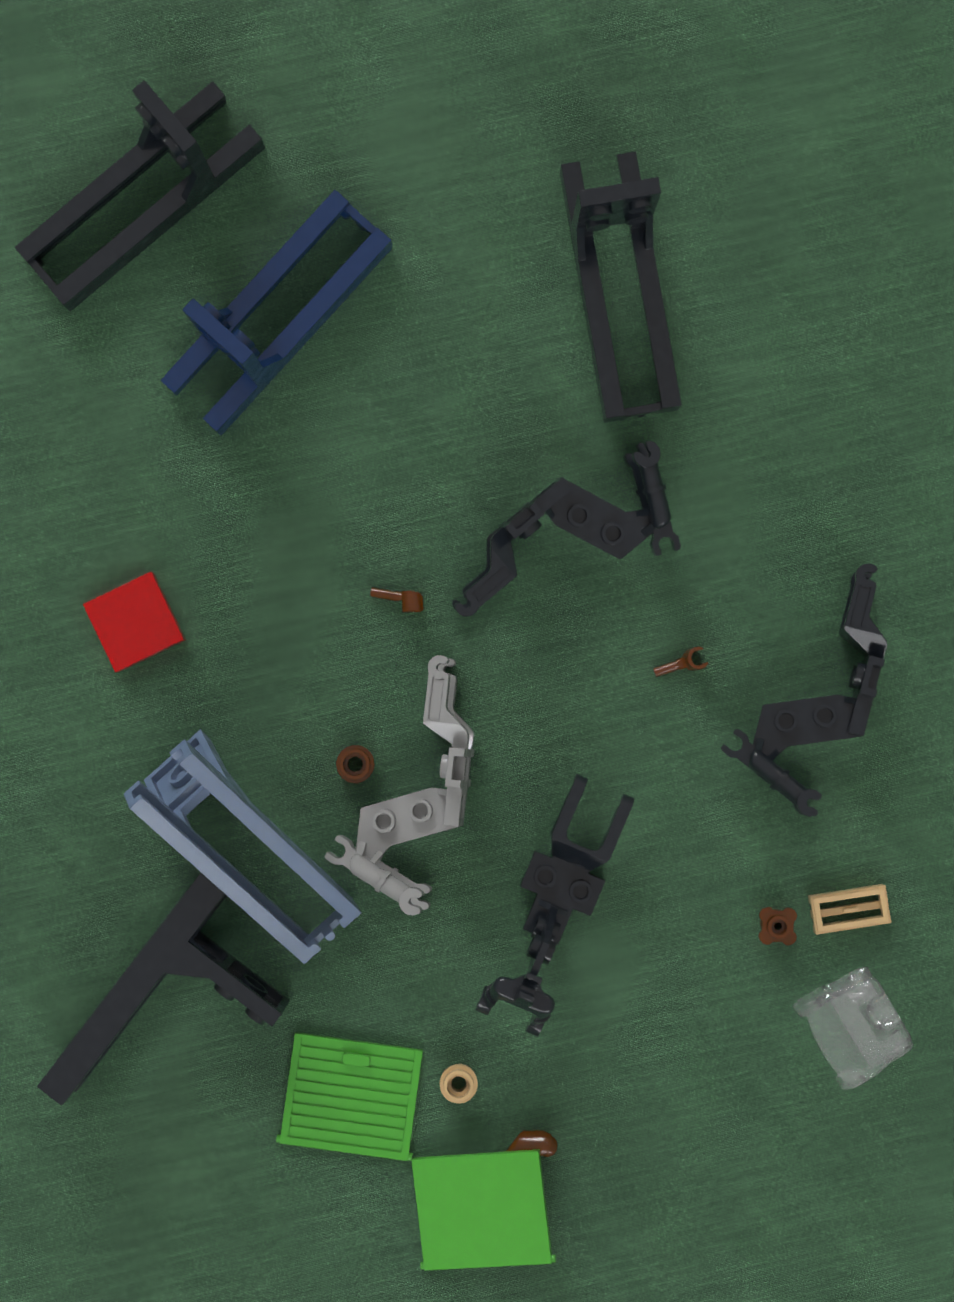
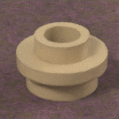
(458, 1095)

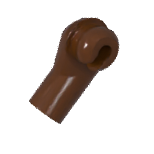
(535, 1140)

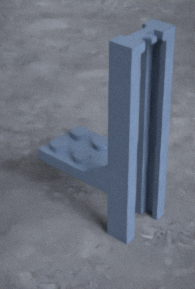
(179, 787)

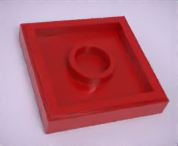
(134, 622)

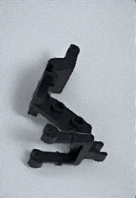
(582, 516)
(820, 717)
(560, 886)

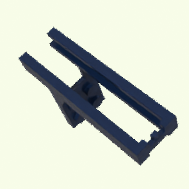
(221, 330)

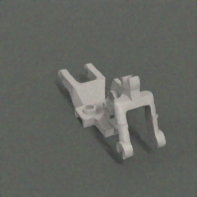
(418, 812)

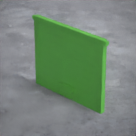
(351, 1096)
(482, 1210)

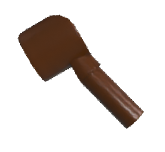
(411, 600)
(681, 663)

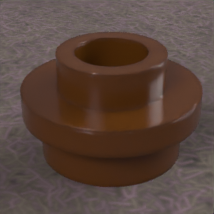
(343, 764)

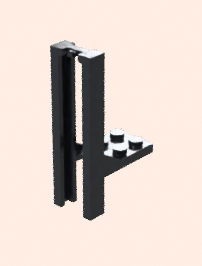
(161, 135)
(596, 210)
(174, 949)

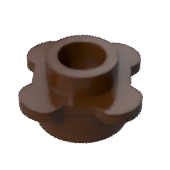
(769, 918)

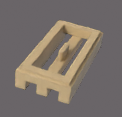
(817, 913)

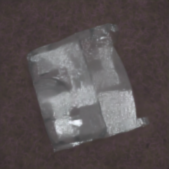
(855, 1027)

